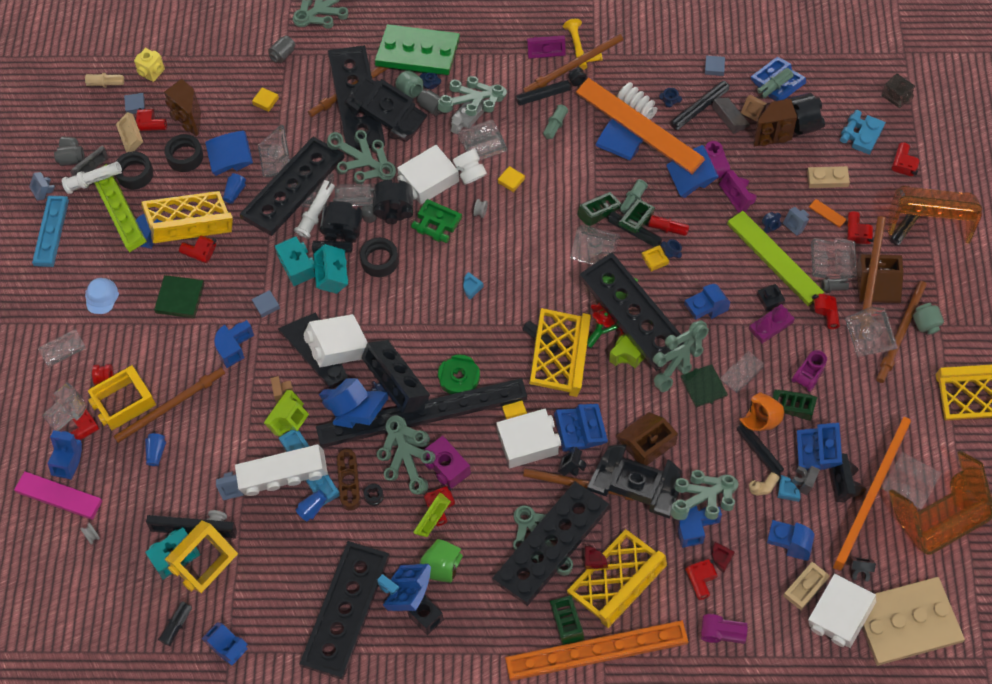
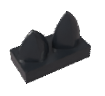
(843, 481)

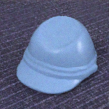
(101, 295)

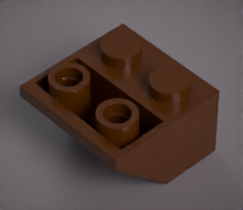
(184, 106)
(776, 123)
(888, 279)
(648, 438)

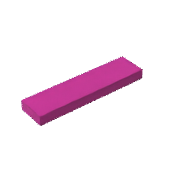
(58, 495)

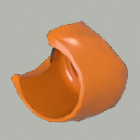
(764, 413)

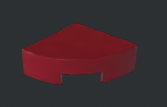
(721, 556)
(594, 559)

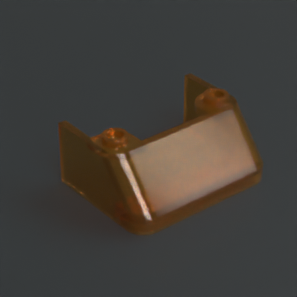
(936, 204)
(953, 515)

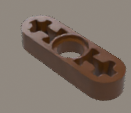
(354, 487)

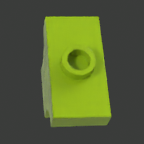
(625, 352)
(287, 414)

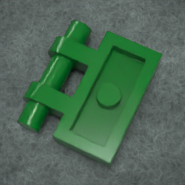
(439, 216)

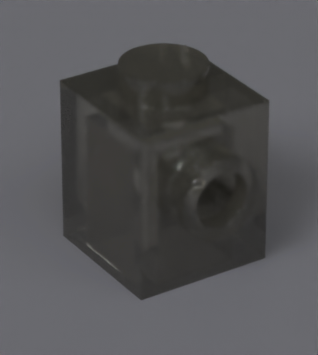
(898, 91)

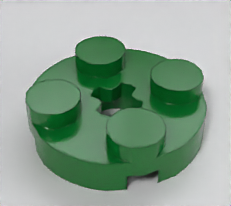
(452, 366)

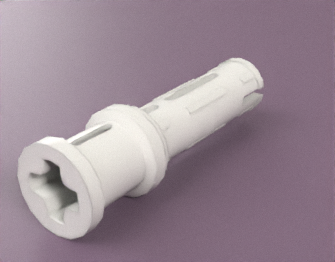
(83, 179)
(311, 217)

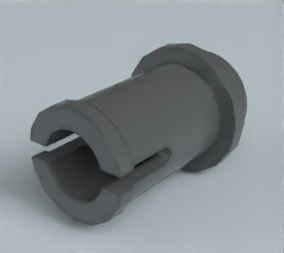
(837, 284)

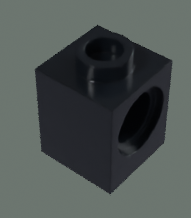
(430, 622)

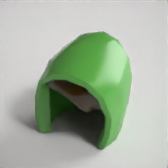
(443, 560)

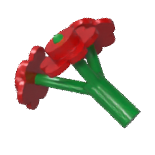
(602, 318)

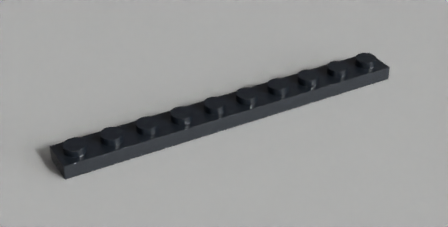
(435, 410)

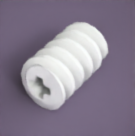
(637, 101)

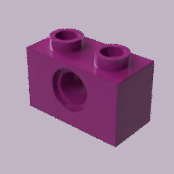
(452, 473)

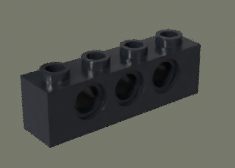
(395, 376)

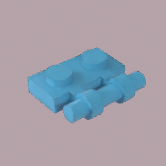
(868, 135)

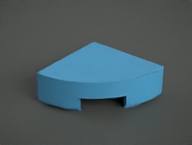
(471, 285)
(788, 489)
(387, 585)

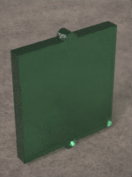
(703, 386)

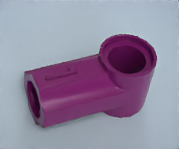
(716, 630)

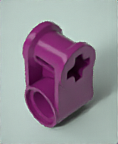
(718, 158)
(809, 373)

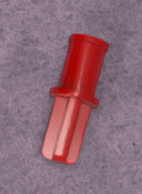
(668, 225)

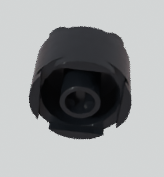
(808, 114)
(393, 201)
(341, 221)

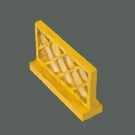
(187, 226)
(576, 358)
(965, 374)
(631, 590)

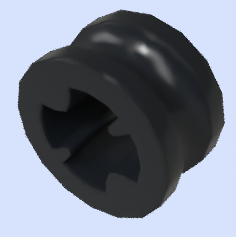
(577, 76)
(373, 488)

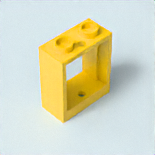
(114, 384)
(175, 558)

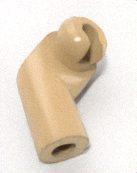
(764, 488)

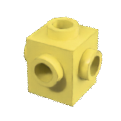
(149, 64)

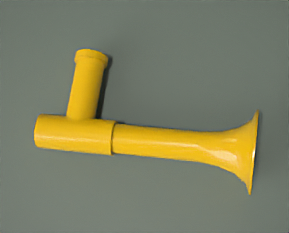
(573, 25)

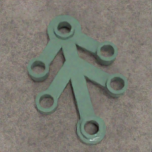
(304, 16)
(495, 94)
(364, 158)
(696, 333)
(405, 453)
(724, 484)
(530, 523)

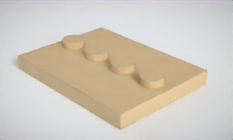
(911, 622)

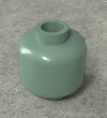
(409, 83)
(928, 318)

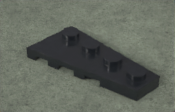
(294, 333)

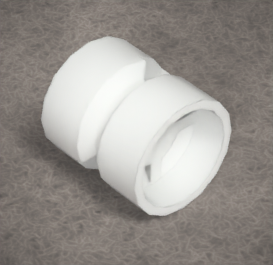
(469, 166)

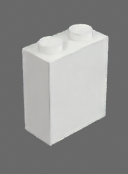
(428, 174)
(335, 340)
(528, 438)
(842, 611)

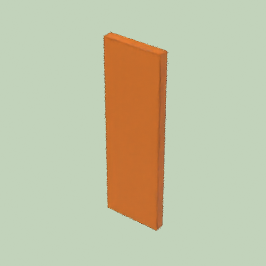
(827, 213)

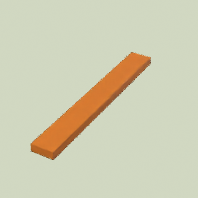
(640, 126)
(872, 493)
(596, 650)

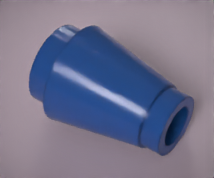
(234, 187)
(154, 448)
(311, 505)

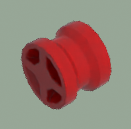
(101, 373)

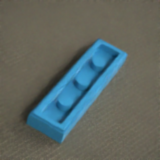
(50, 231)
(294, 440)

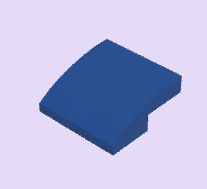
(774, 68)
(619, 140)
(229, 152)
(702, 177)
(364, 412)
(580, 427)
(820, 446)
(412, 587)

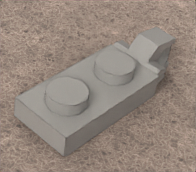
(461, 119)

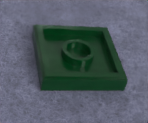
(179, 296)

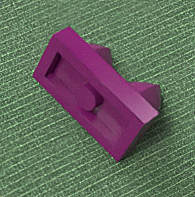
(546, 46)
(736, 191)
(771, 323)

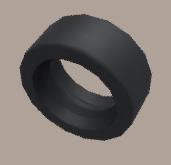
(180, 141)
(138, 181)
(379, 244)

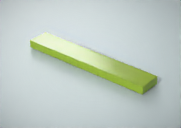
(120, 213)
(775, 257)

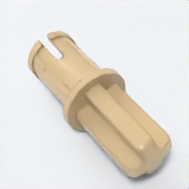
(103, 80)

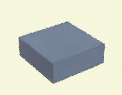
(715, 65)
(134, 102)
(265, 303)

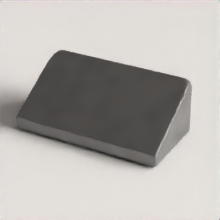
(730, 114)
(91, 162)

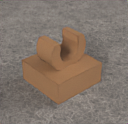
(753, 108)
(280, 388)

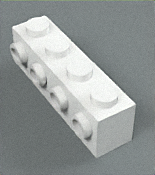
(281, 470)

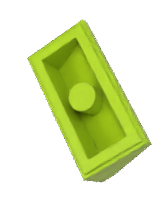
(432, 516)

